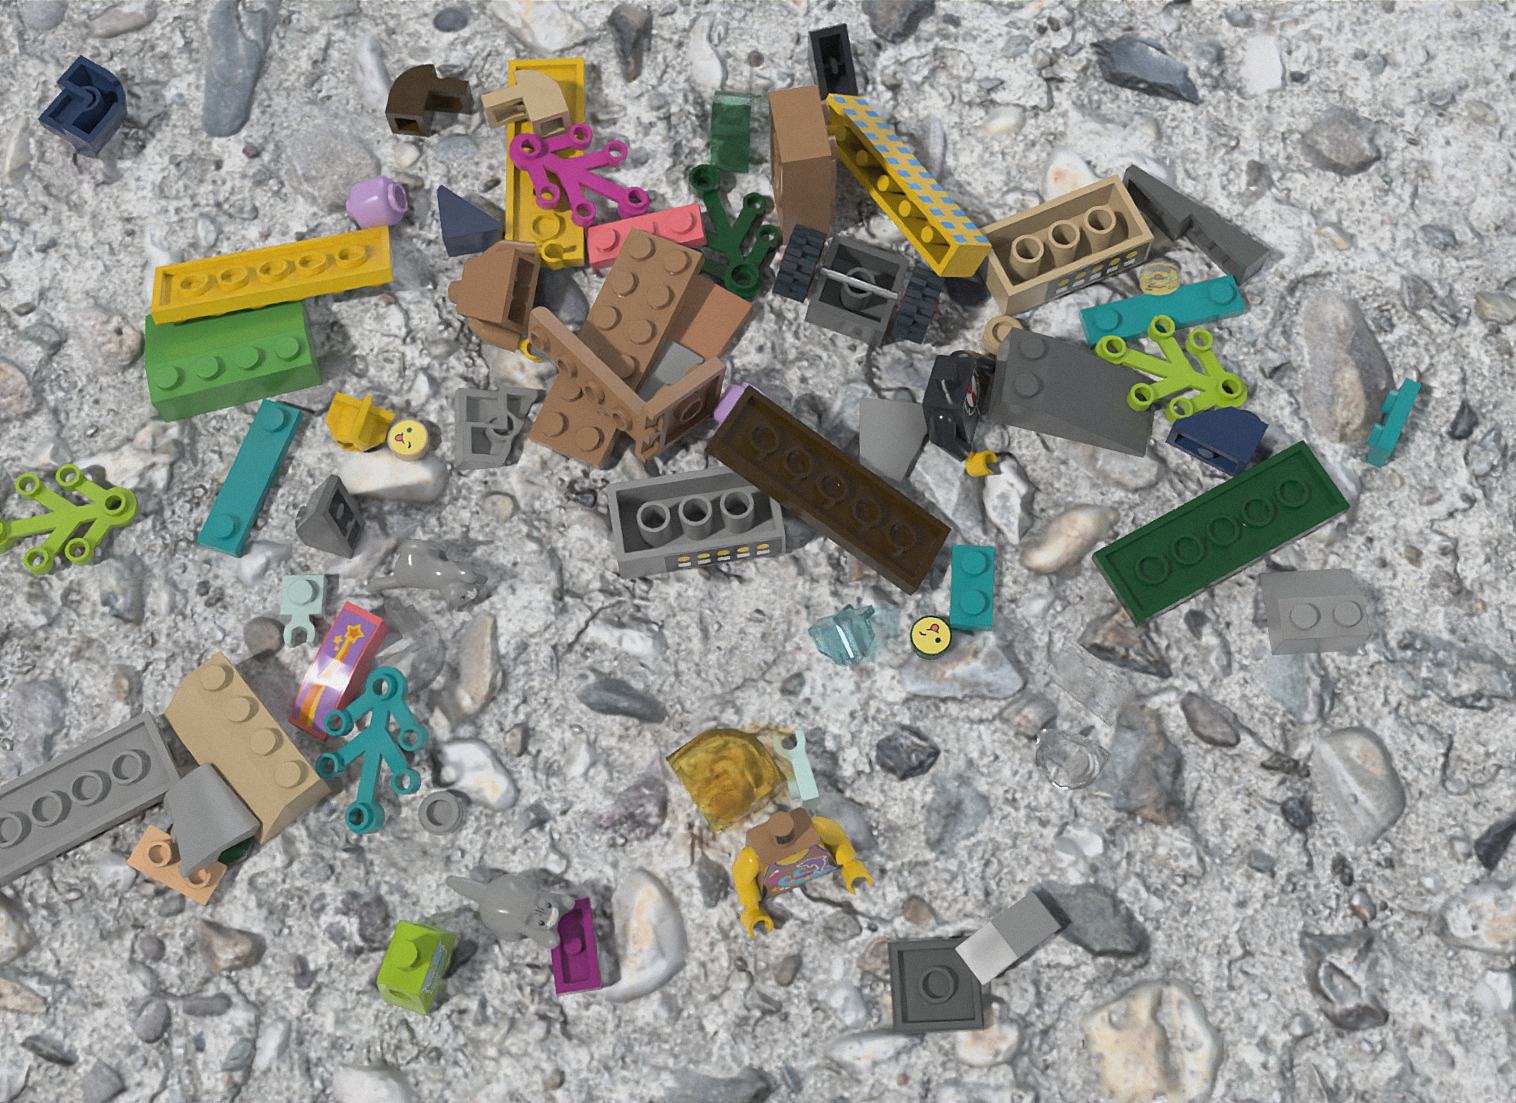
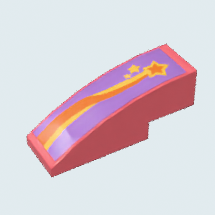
(338, 668)

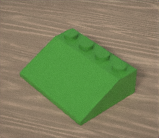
(229, 359)

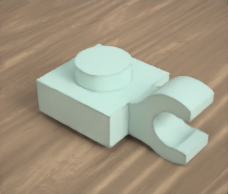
(801, 781)

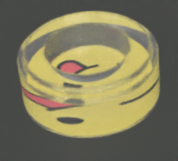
(1159, 278)

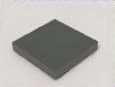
(933, 988)

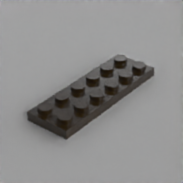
(828, 490)

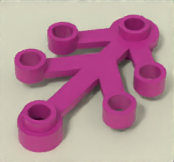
(575, 173)

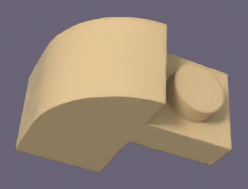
(534, 98)

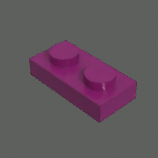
(576, 956)

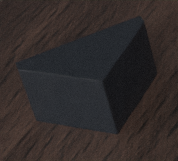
(832, 61)

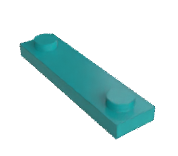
(1187, 307)
(250, 478)

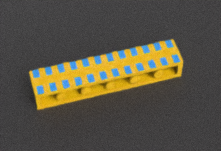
(905, 189)

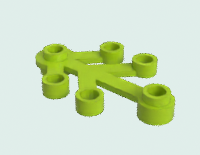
(1177, 372)
(67, 518)

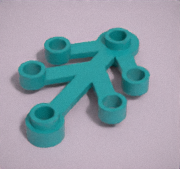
(376, 744)

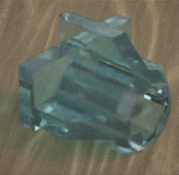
(845, 635)

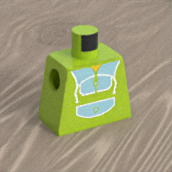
(414, 965)

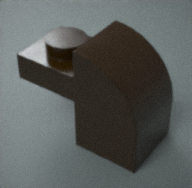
(419, 95)

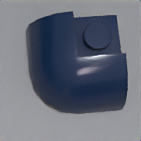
(87, 108)

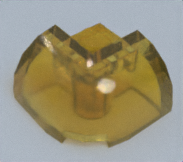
(727, 775)

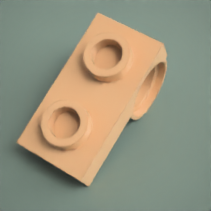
(160, 858)

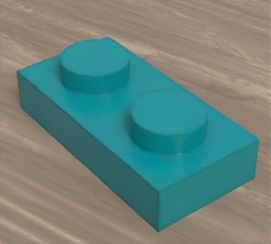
(1385, 436)
(971, 588)

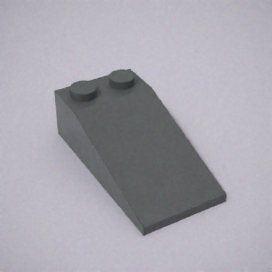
(1066, 394)

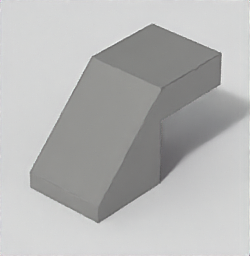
(1008, 938)

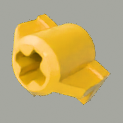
(357, 423)

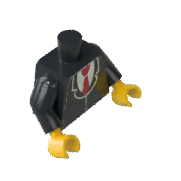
(955, 404)

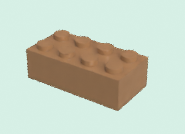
(802, 160)

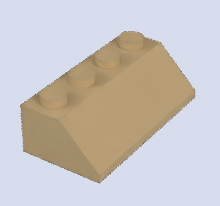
(245, 744)

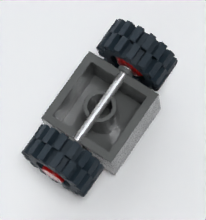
(857, 287)

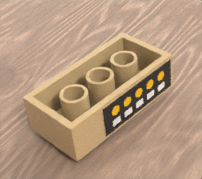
(1063, 245)

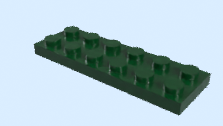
(1219, 533)

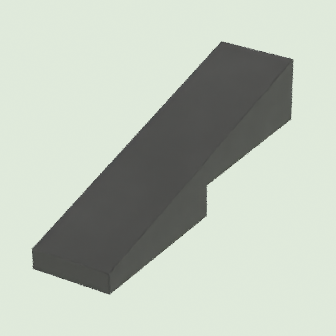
(1178, 215)

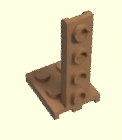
(653, 424)

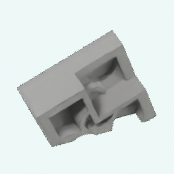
(488, 424)

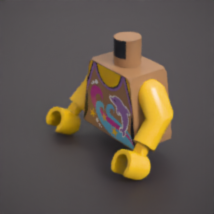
(786, 854)

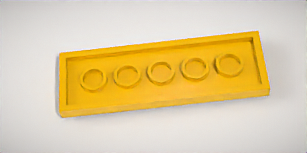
(522, 215)
(272, 275)

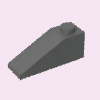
(330, 519)

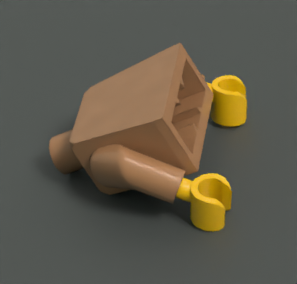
(500, 291)

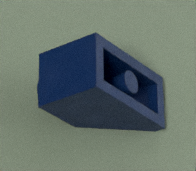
(1219, 437)

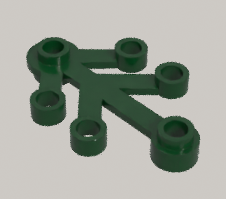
(730, 240)

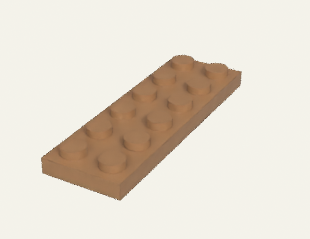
(627, 334)

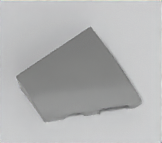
(889, 436)
(206, 818)

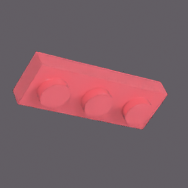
(678, 225)

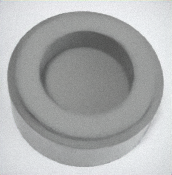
(440, 813)

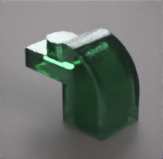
(731, 129)

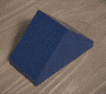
(465, 226)

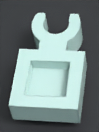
(301, 602)

